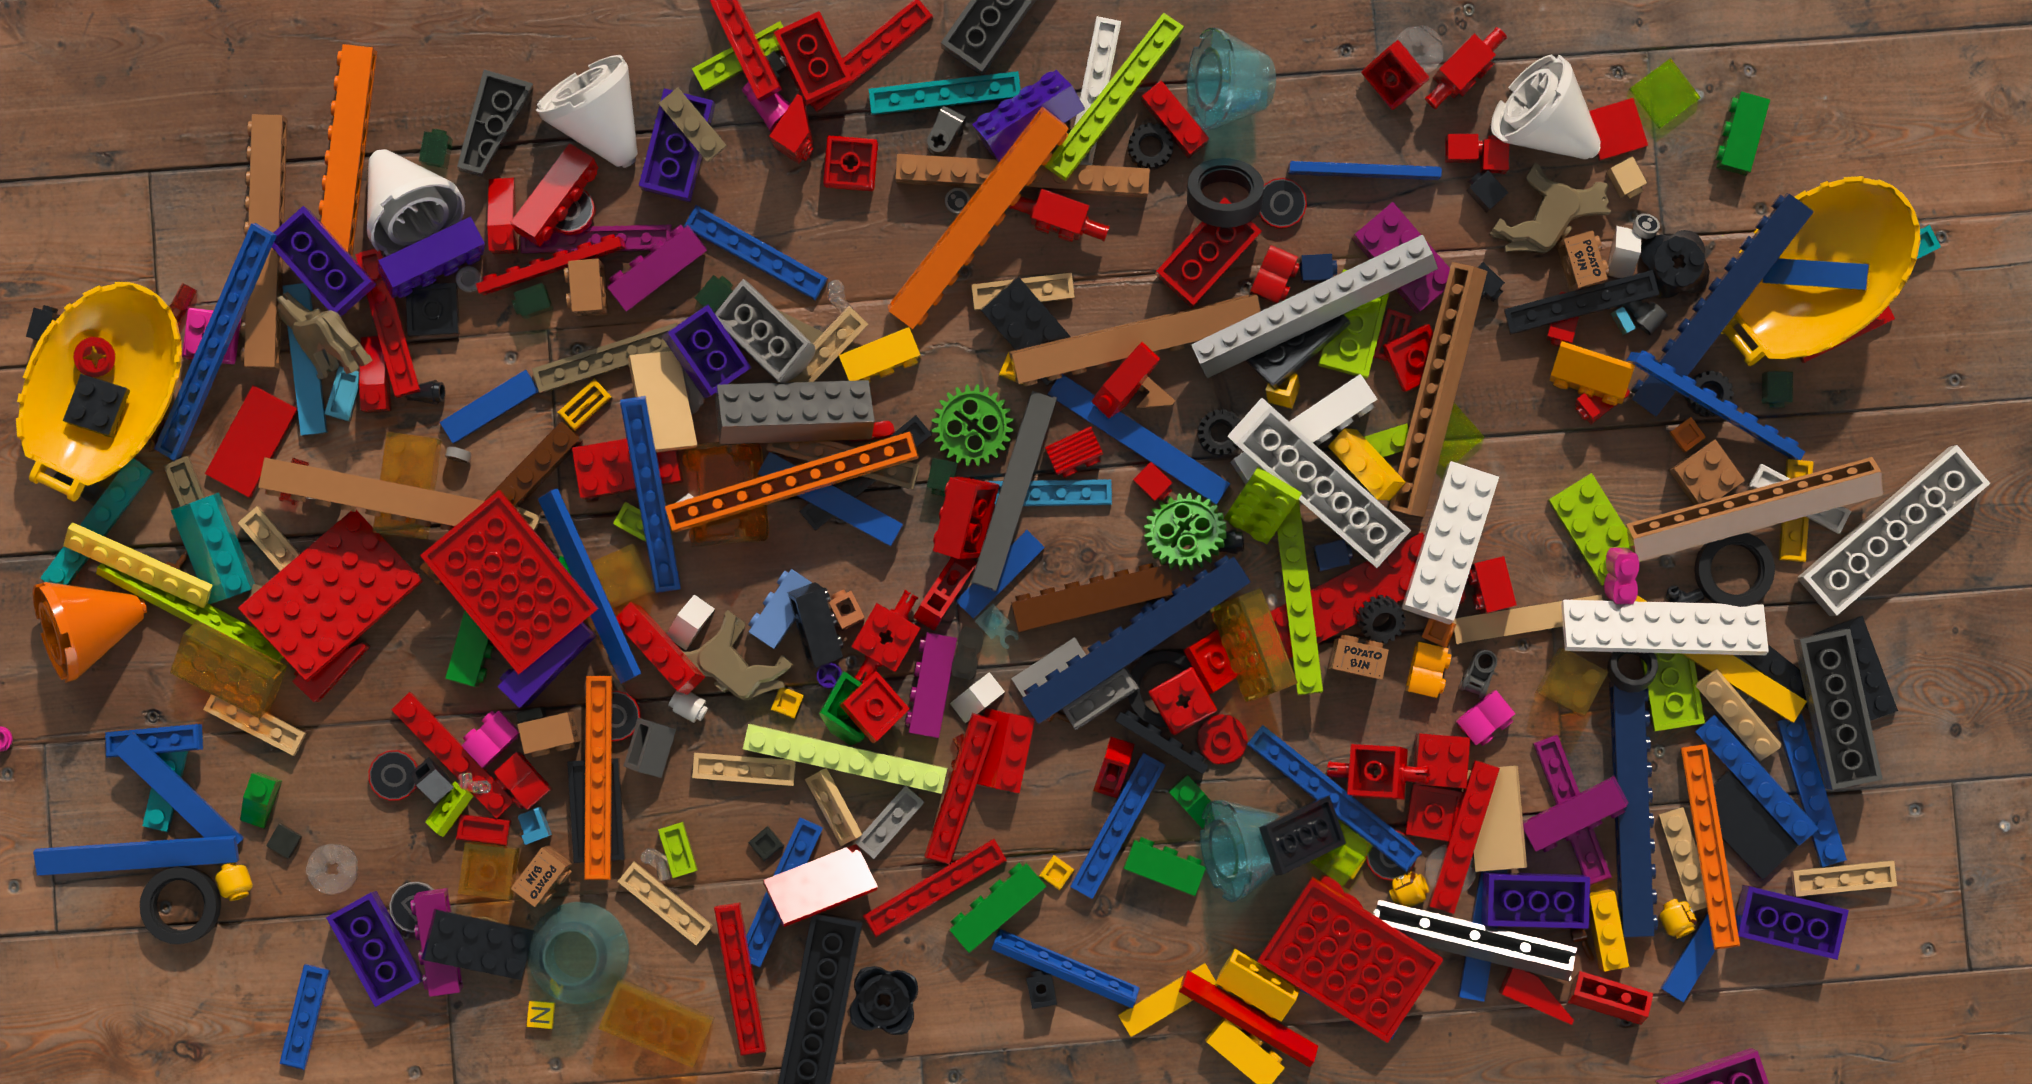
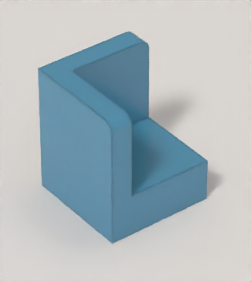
(534, 825)

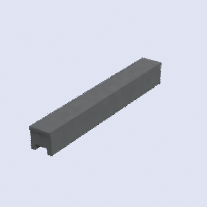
(1013, 491)
(1480, 941)

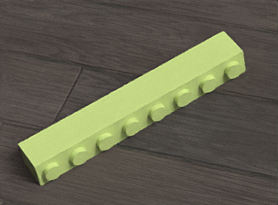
(845, 758)

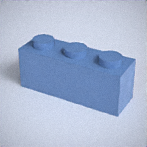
(778, 614)

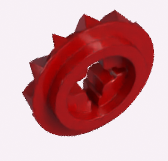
(86, 365)

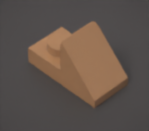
(1156, 396)

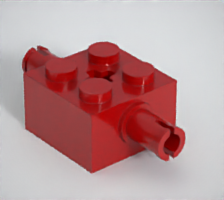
(1466, 64)
(1060, 216)
(881, 621)
(1393, 776)

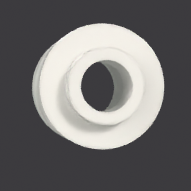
(688, 706)

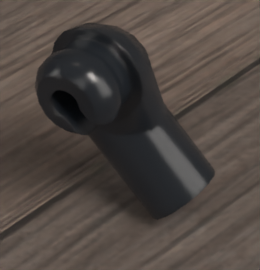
(1678, 596)

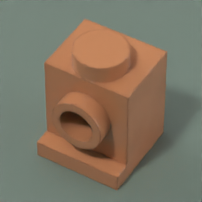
(853, 617)

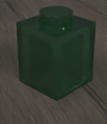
(436, 149)
(714, 292)
(532, 301)
(1777, 388)
(939, 475)

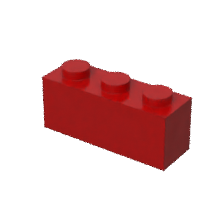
(1175, 119)
(1610, 997)

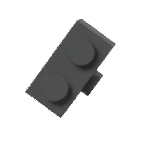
(649, 747)

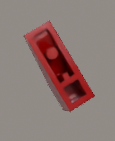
(501, 211)
(374, 379)
(1125, 381)
(944, 591)
(329, 676)
(1530, 990)

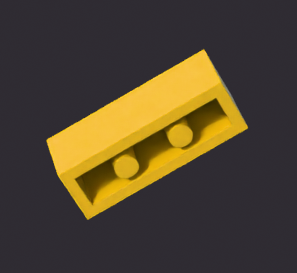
(881, 356)
(1366, 464)
(1607, 931)
(1257, 985)
(1245, 1052)

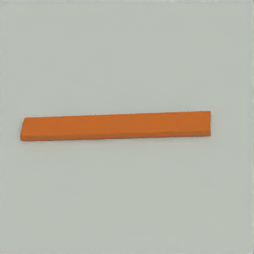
(598, 777)
(1710, 847)

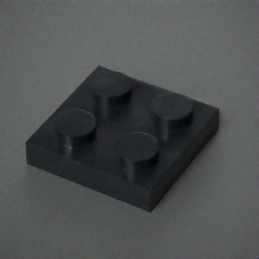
(433, 310)
(96, 405)

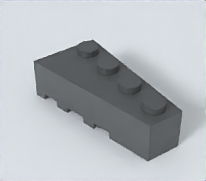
(492, 116)

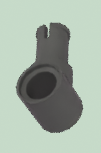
(1647, 315)

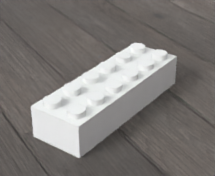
(1321, 418)
(1450, 542)

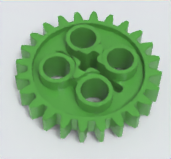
(986, 407)
(1167, 521)

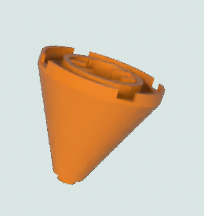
(82, 624)

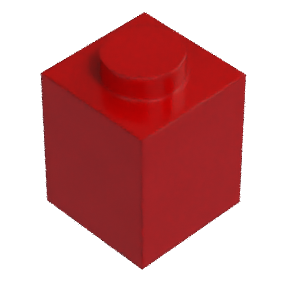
(1462, 148)
(1494, 156)
(1153, 482)

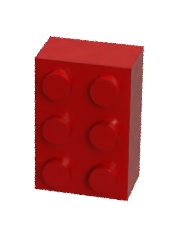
(812, 58)

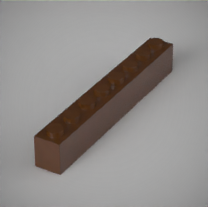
(532, 471)
(1102, 594)

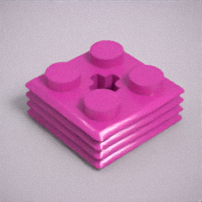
(195, 327)

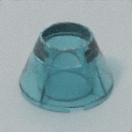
(1228, 79)
(1235, 848)
(605, 934)

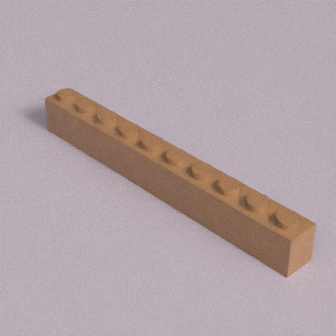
(974, 171)
(267, 209)
(1120, 341)
(1438, 388)
(365, 493)
(1755, 509)

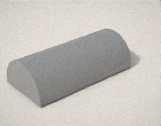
(765, 333)

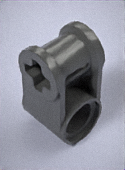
(946, 127)
(1478, 675)

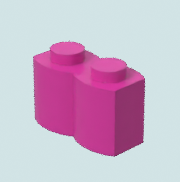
(1622, 570)
(1485, 718)
(491, 738)

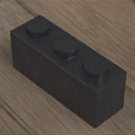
(816, 624)

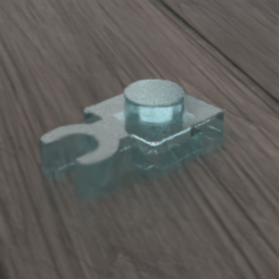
(994, 624)

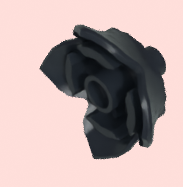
(1658, 256)
(869, 1014)

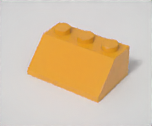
(1591, 373)

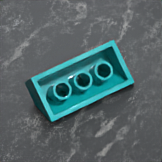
(213, 547)

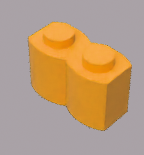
(1427, 669)

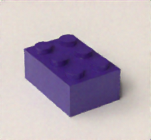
(706, 351)

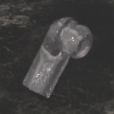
(837, 295)
(473, 786)
(658, 861)

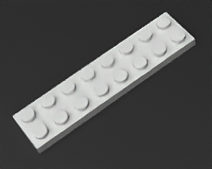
(1664, 627)

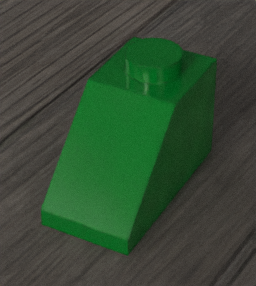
(1190, 798)
(259, 799)

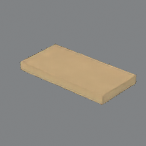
(662, 382)
(1502, 832)

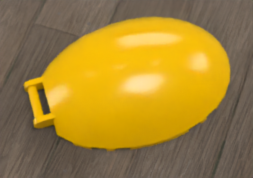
(1850, 223)
(145, 363)

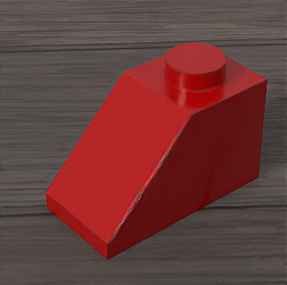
(1114, 767)

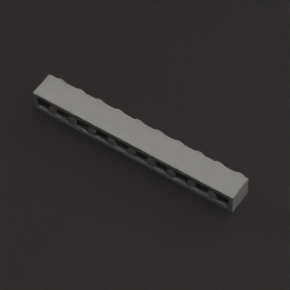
(1315, 306)

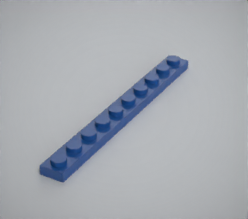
(215, 341)

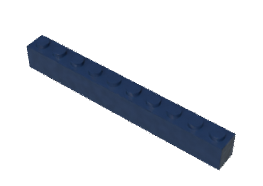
(1725, 298)
(1136, 639)
(1634, 825)

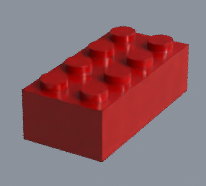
(1205, 258)
(608, 470)

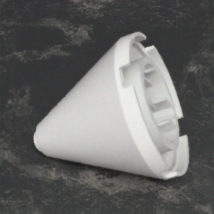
(596, 110)
(1547, 112)
(407, 202)

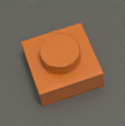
(1687, 434)
(1438, 632)

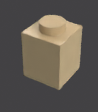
(1627, 178)

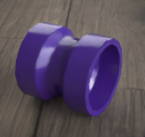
(828, 675)

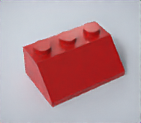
(793, 133)
(965, 517)
(1007, 751)

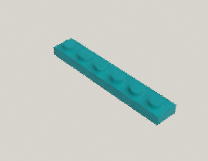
(944, 93)
(100, 519)

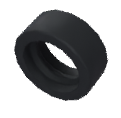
(1627, 684)

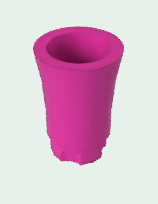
(770, 109)

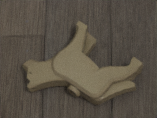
(1558, 207)
(322, 337)
(731, 671)

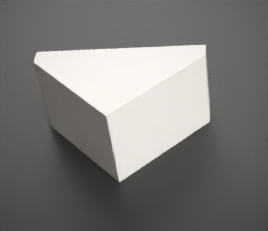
(1624, 253)
(690, 622)
(977, 697)

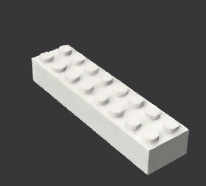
(1323, 484)
(1893, 530)

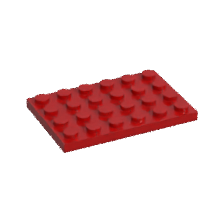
(509, 582)
(330, 595)
(1350, 959)

